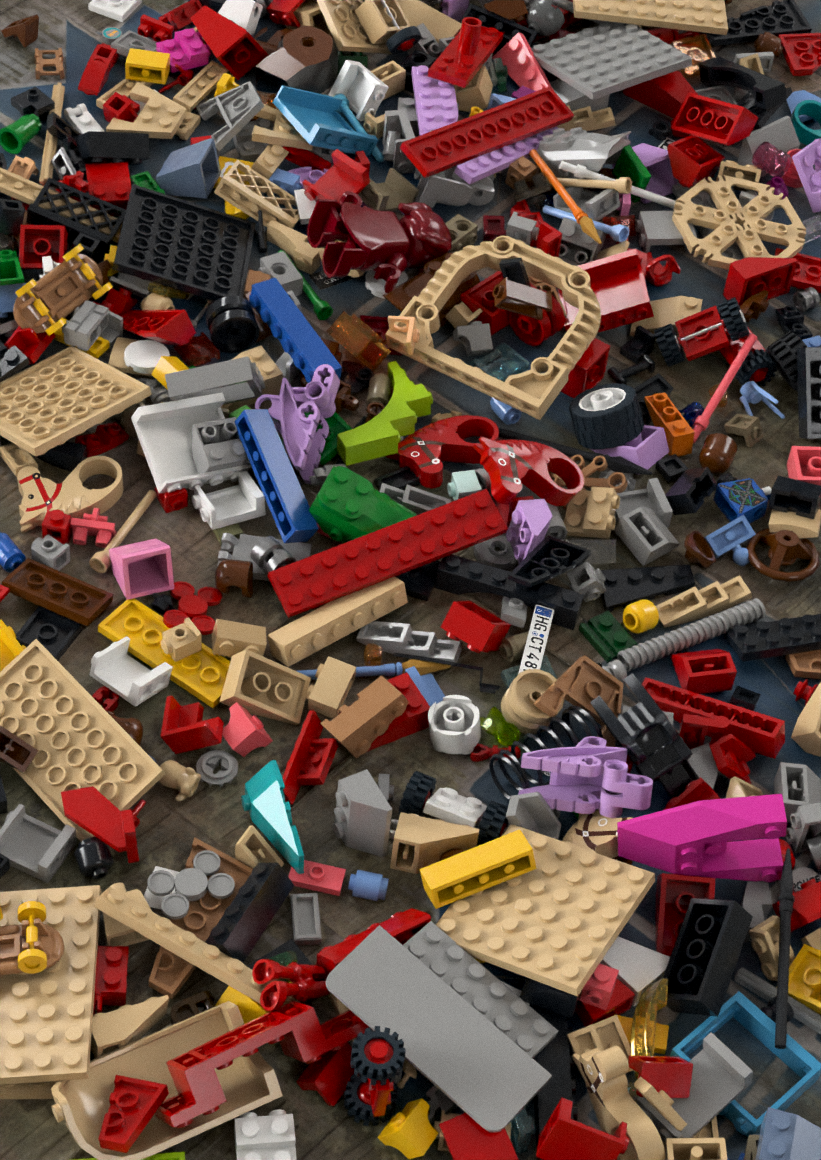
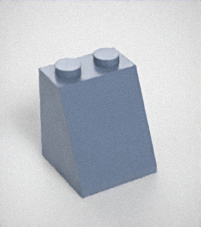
(190, 170)

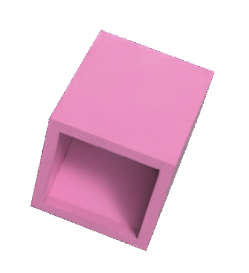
(142, 568)

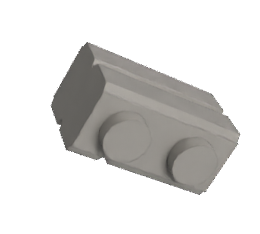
(86, 325)

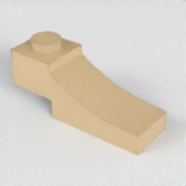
(295, 245)

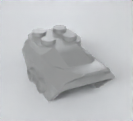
(580, 148)

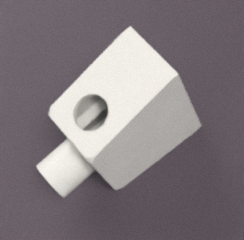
(243, 13)

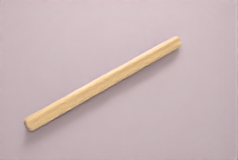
(51, 141)

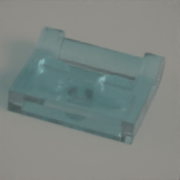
(509, 363)

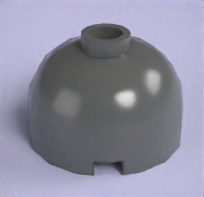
(544, 18)

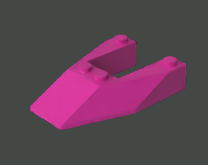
(696, 834)

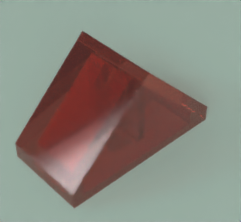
(626, 220)

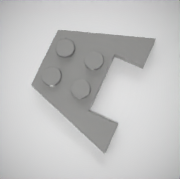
(237, 108)

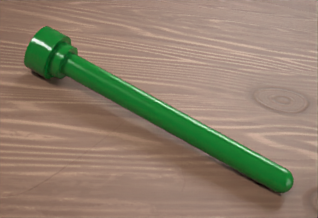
(321, 308)

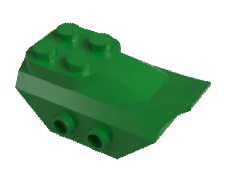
(352, 507)

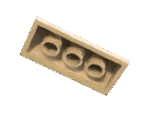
(437, 23)

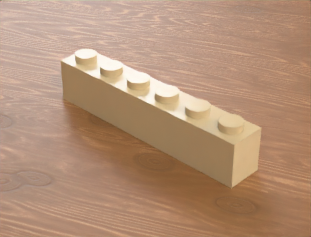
(335, 620)

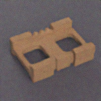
(57, 62)

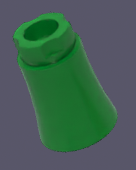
(19, 133)

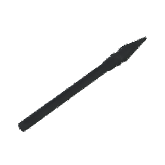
(617, 464)
(785, 910)

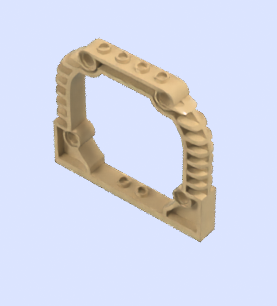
(527, 391)

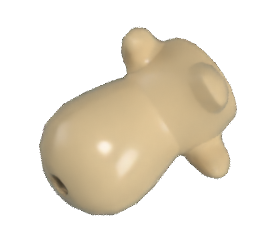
(180, 778)

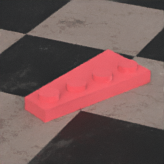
(522, 64)

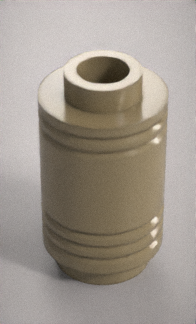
(379, 389)
(513, 647)

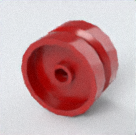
(535, 331)

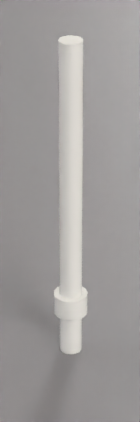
(581, 171)

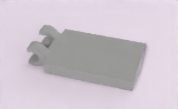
(243, 546)

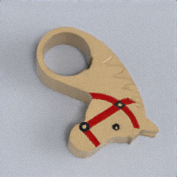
(69, 496)

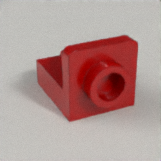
(174, 500)

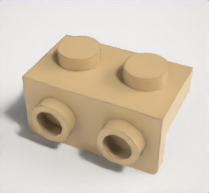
(766, 944)

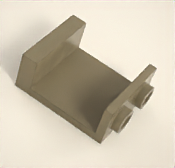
(390, 193)

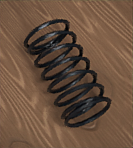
(525, 777)

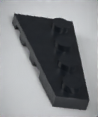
(635, 584)

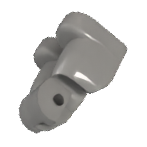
(452, 190)

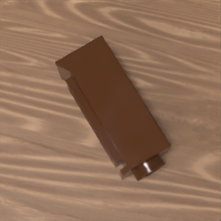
(522, 299)

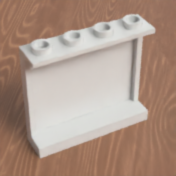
(167, 441)

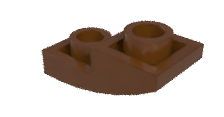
(755, 305)

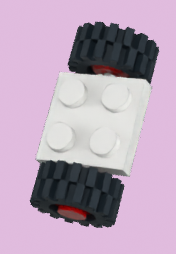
(453, 808)

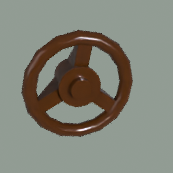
(784, 550)

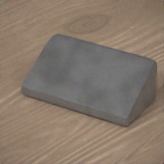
(62, 164)

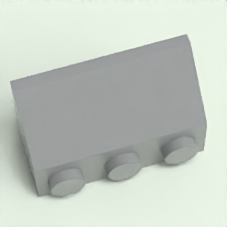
(778, 133)
(362, 814)

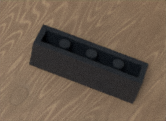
(251, 911)

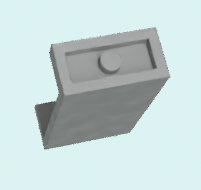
(715, 1083)

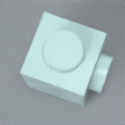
(463, 484)

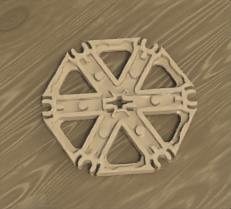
(729, 213)

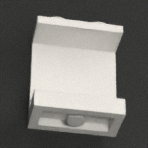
(126, 675)

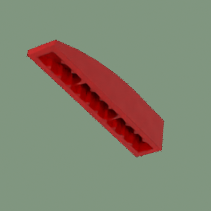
(756, 730)

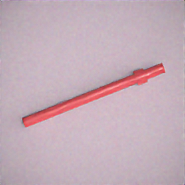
(702, 420)

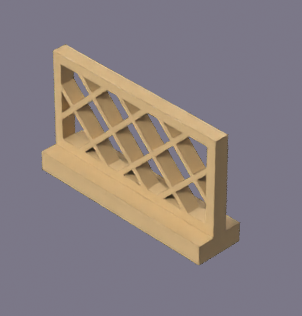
(249, 197)

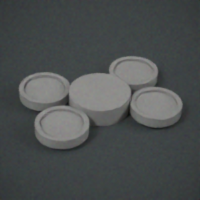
(191, 884)

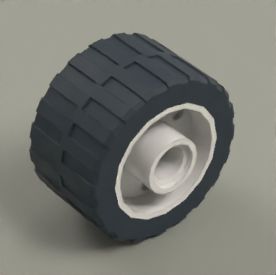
(606, 416)

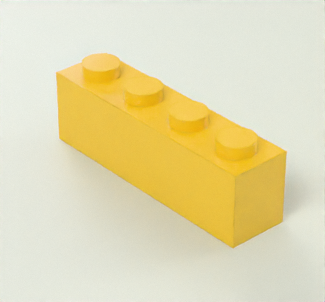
(478, 869)

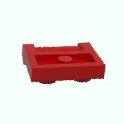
(694, 729)

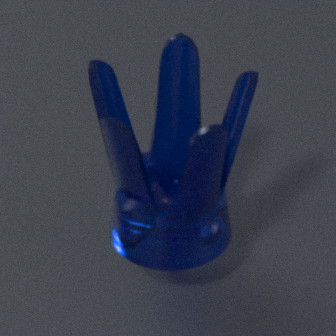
(692, 411)

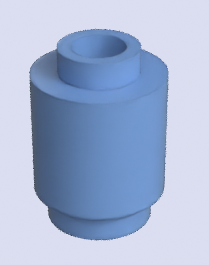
(505, 412)
(368, 885)

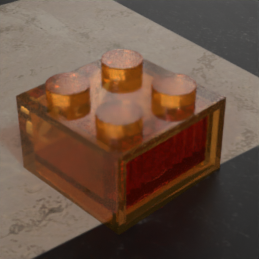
(359, 340)

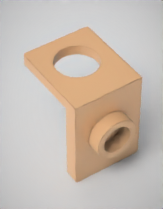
(413, 333)

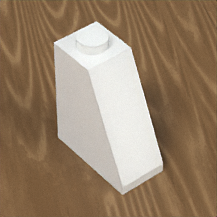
(636, 965)

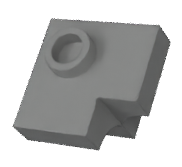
(475, 338)

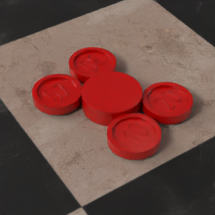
(193, 606)

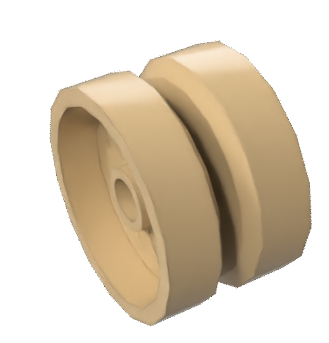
(519, 699)

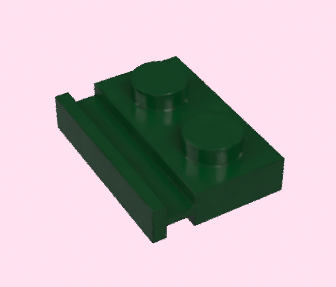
(606, 635)

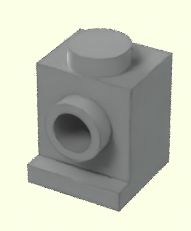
(522, 229)
(50, 552)

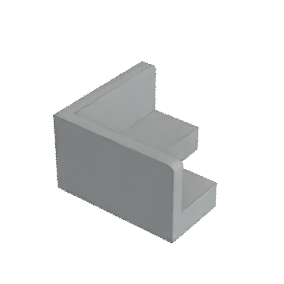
(534, 814)

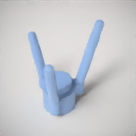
(754, 394)

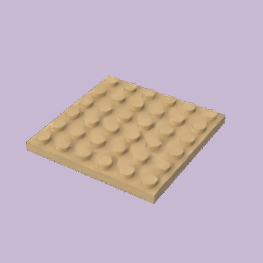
(63, 399)
(551, 919)

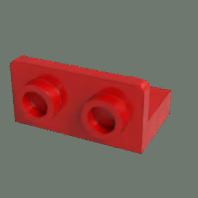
(731, 757)

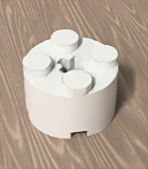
(454, 725)

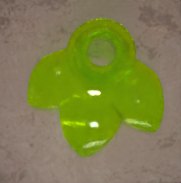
(497, 726)

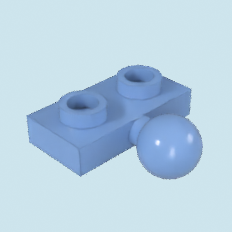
(730, 537)

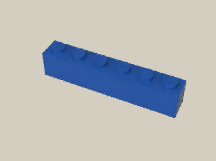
(291, 328)
(275, 476)

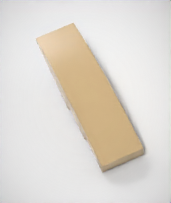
(590, 120)
(704, 602)

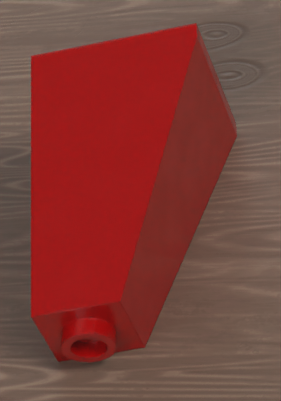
(228, 41)
(662, 93)

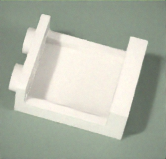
(360, 87)
(230, 504)

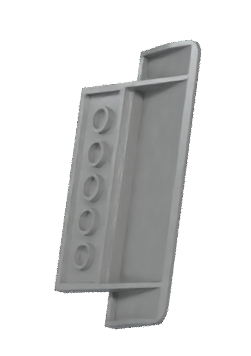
(453, 1018)

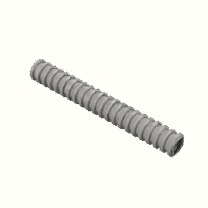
(691, 634)

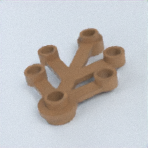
(610, 482)

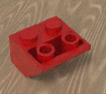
(705, 670)

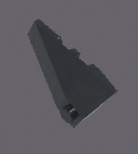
(548, 561)

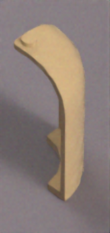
(85, 1102)

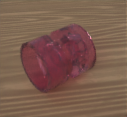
(771, 160)

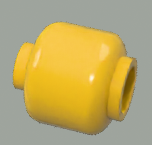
(640, 616)

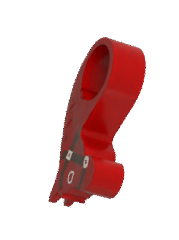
(443, 442)
(528, 463)

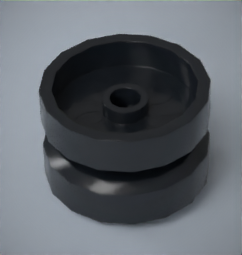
(232, 324)

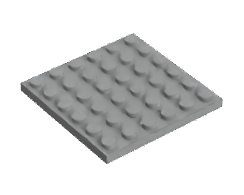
(609, 58)

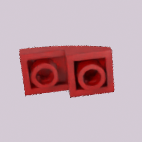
(104, 439)

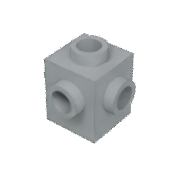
(588, 581)

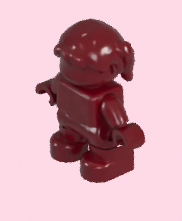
(376, 238)

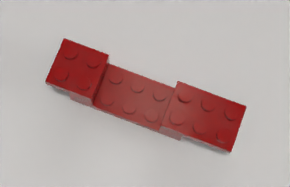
(291, 1025)

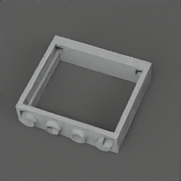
(235, 378)

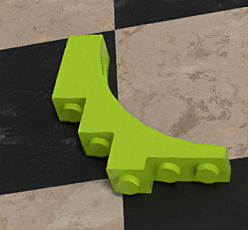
(383, 432)

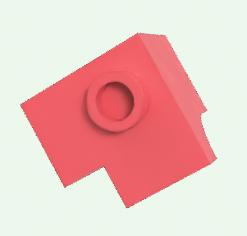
(245, 731)

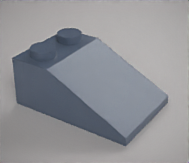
(788, 1137)

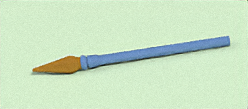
(391, 669)

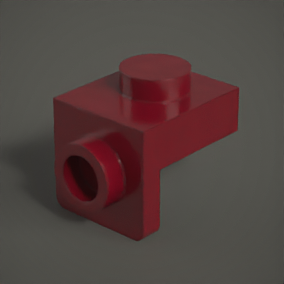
(493, 227)

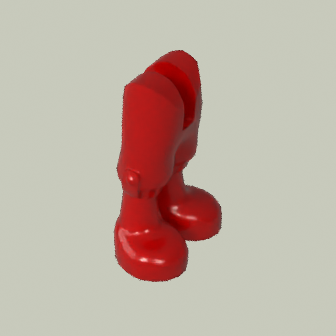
(303, 985)

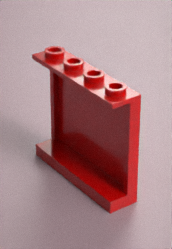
(619, 291)

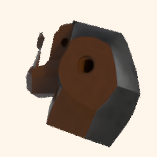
(300, 57)

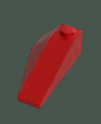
(163, 326)

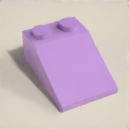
(643, 449)

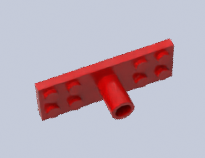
(466, 53)

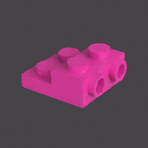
(185, 50)

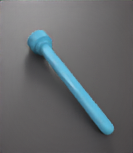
(344, 108)

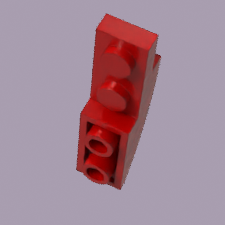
(98, 69)

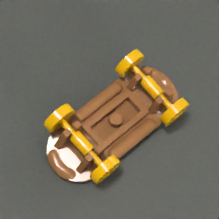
(58, 293)
(30, 945)

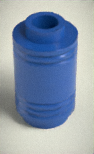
(10, 554)

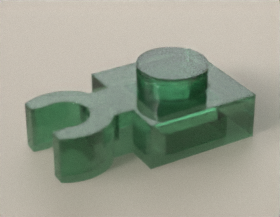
(501, 73)

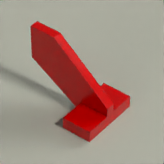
(102, 819)

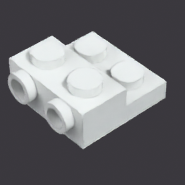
(265, 1136)

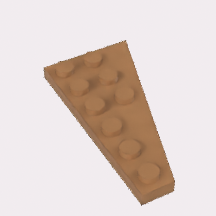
(169, 969)

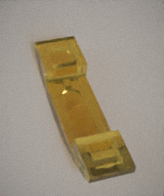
(644, 1019)

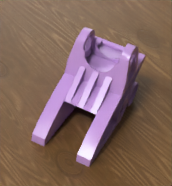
(297, 430)
(589, 779)

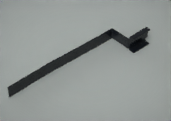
(488, 688)

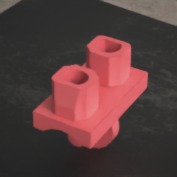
(92, 525)

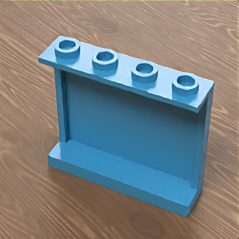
(320, 123)

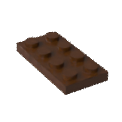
(58, 592)

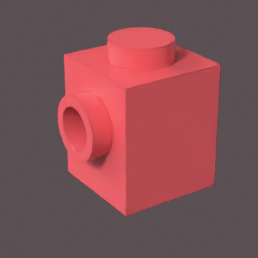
(600, 987)

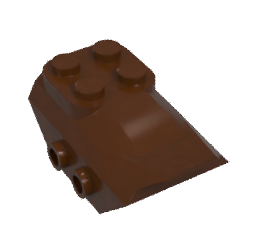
(405, 292)

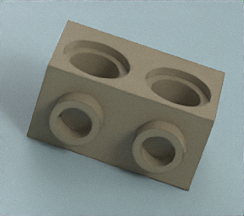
(462, 232)

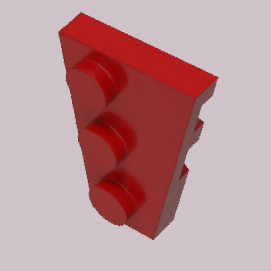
(130, 1111)

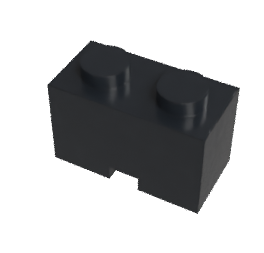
(690, 489)
(796, 497)

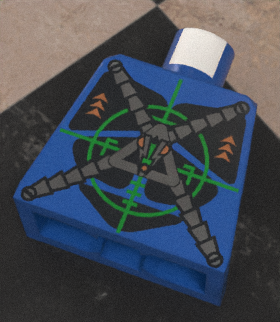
(742, 498)

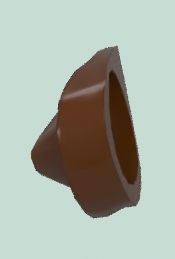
(698, 550)

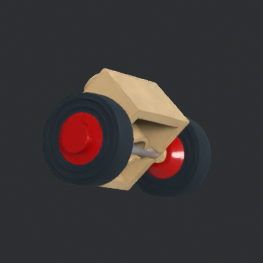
(387, 24)

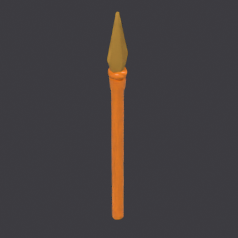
(581, 217)

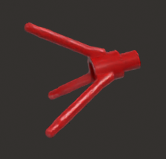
(183, 79)

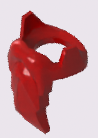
(658, 274)

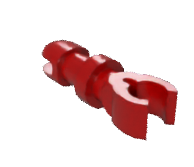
(486, 752)

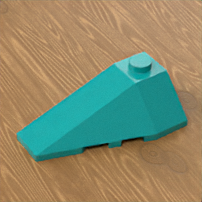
(272, 815)

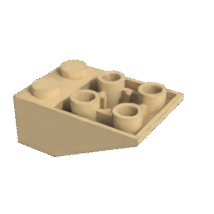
(423, 841)

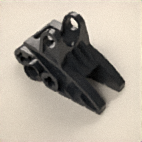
(649, 738)

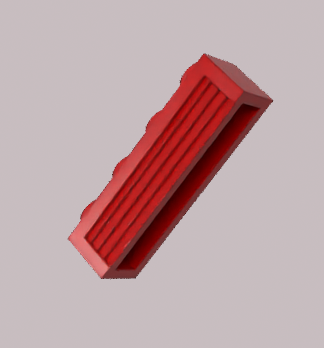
(306, 159)

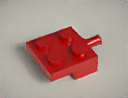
(111, 976)

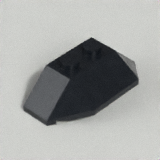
(501, 24)

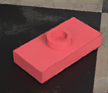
(319, 878)

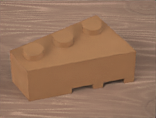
(367, 717)

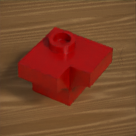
(120, 108)

